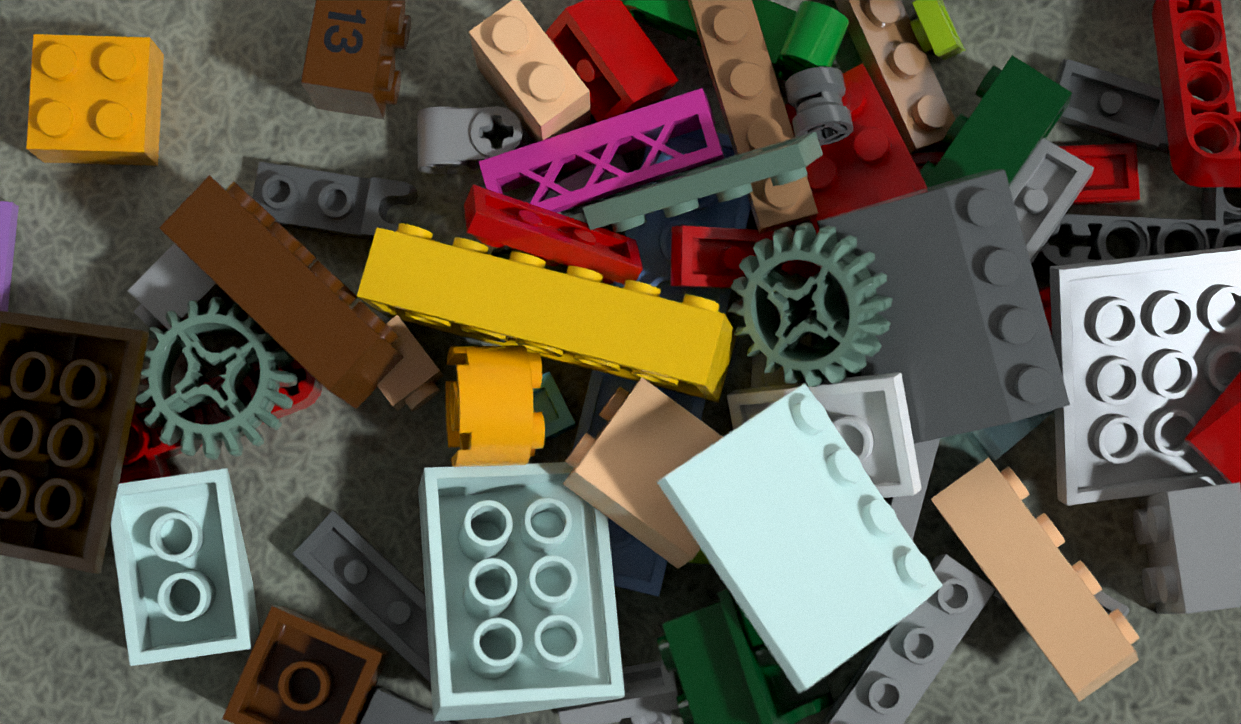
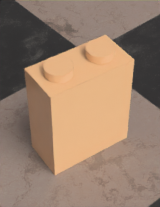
(530, 73)
(620, 468)

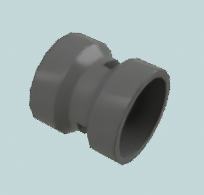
(819, 105)

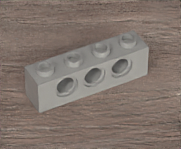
(912, 650)

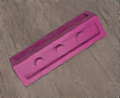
(597, 145)

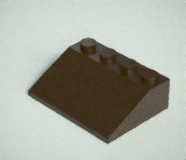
(63, 435)

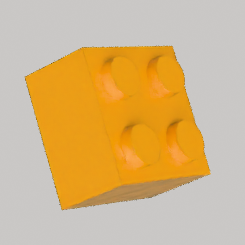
(95, 99)

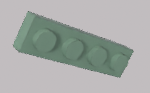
(726, 177)

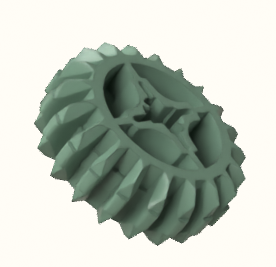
(770, 285)
(190, 392)

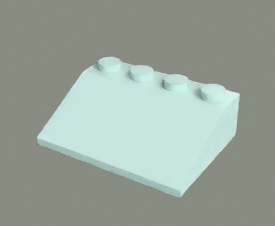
(801, 537)
(516, 592)

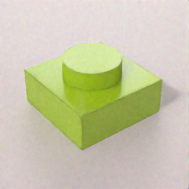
(935, 29)

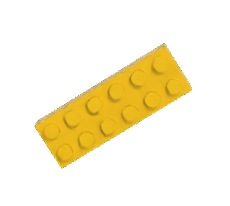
(549, 312)

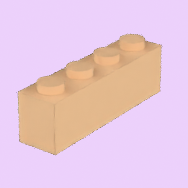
(1035, 578)

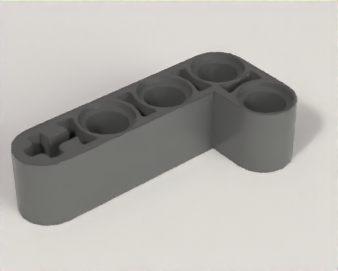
(1144, 234)

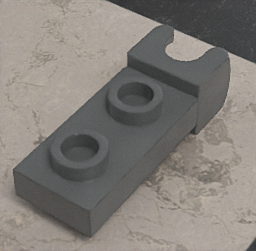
(329, 200)

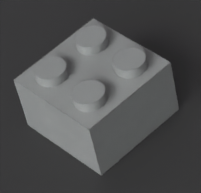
(1191, 548)

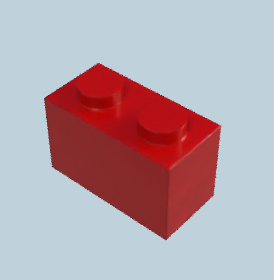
(611, 57)

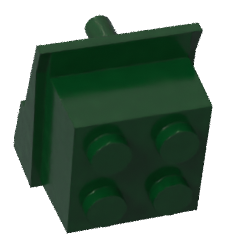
(731, 671)

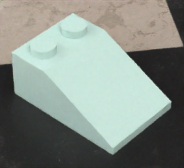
(182, 568)

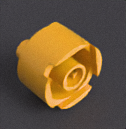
(493, 405)

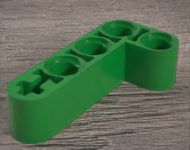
(792, 37)

